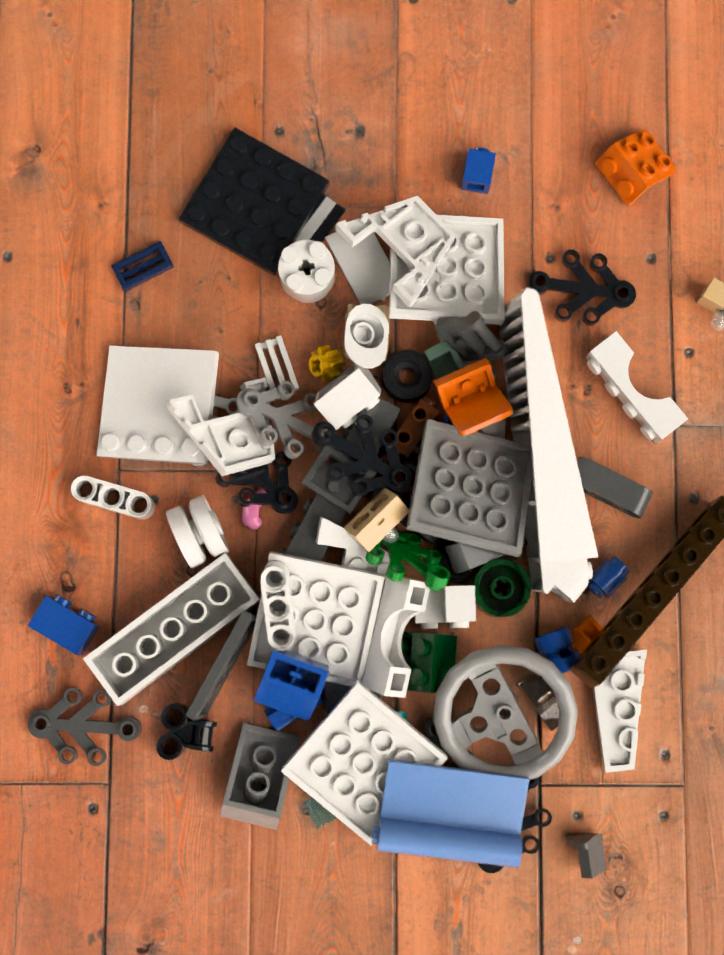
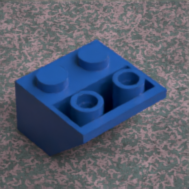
(292, 683)

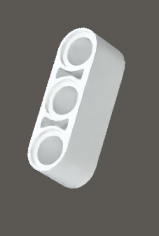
(101, 491)
(278, 619)

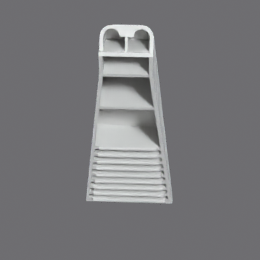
(557, 512)

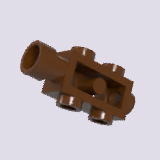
(413, 429)

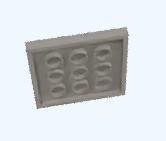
(471, 489)

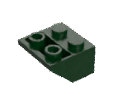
(429, 658)

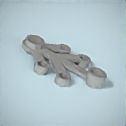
(281, 417)

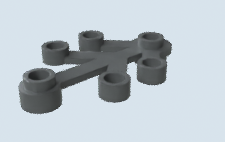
(79, 725)

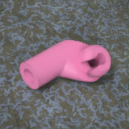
(250, 514)

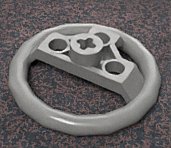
(459, 734)

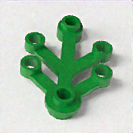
(434, 574)

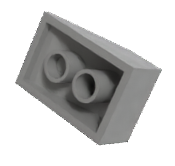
(256, 781)

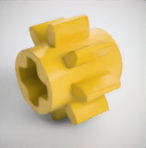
(326, 363)

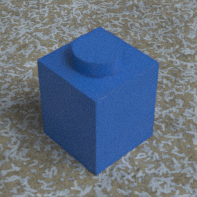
(478, 170)

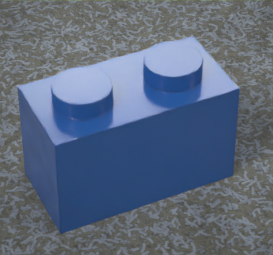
(64, 625)

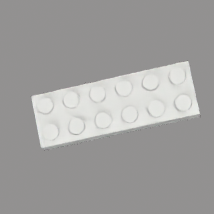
(172, 629)

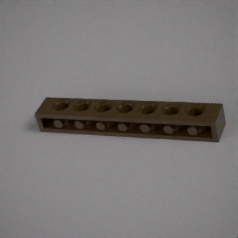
(651, 596)

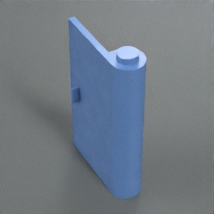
(452, 814)

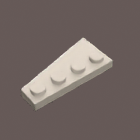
(618, 712)

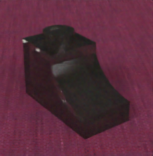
(541, 698)

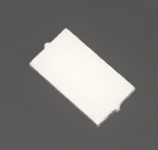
(363, 266)

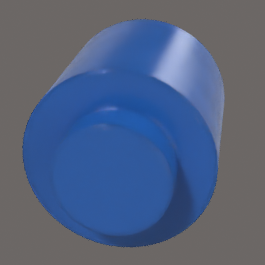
(608, 577)

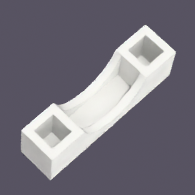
(655, 416)
(385, 666)

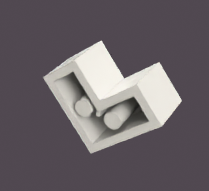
(449, 605)

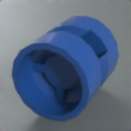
(557, 640)

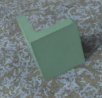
(443, 359)

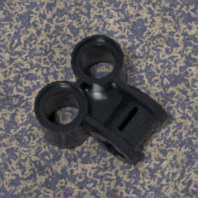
(186, 733)

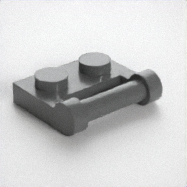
(461, 337)
(337, 492)

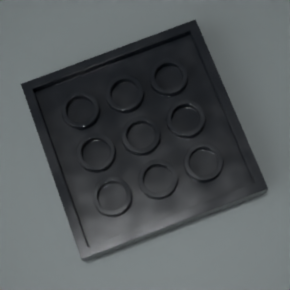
(254, 200)

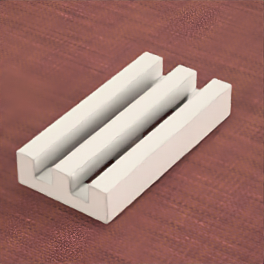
(269, 344)

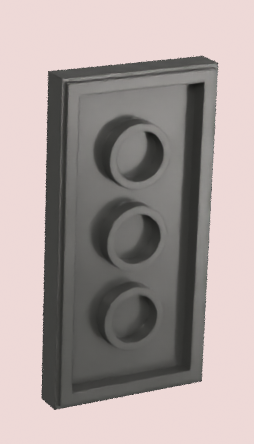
(222, 666)

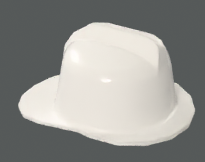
(366, 335)

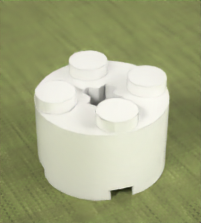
(291, 270)

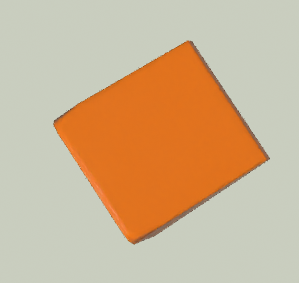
(585, 633)

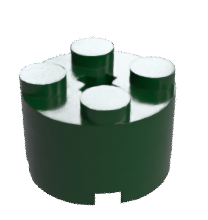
(516, 593)

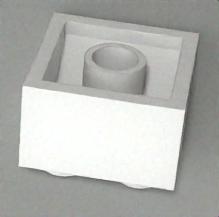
(348, 396)

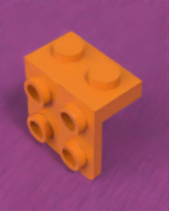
(635, 165)
(472, 397)

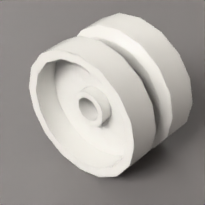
(200, 530)

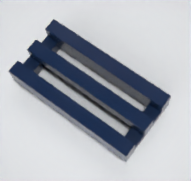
(167, 265)

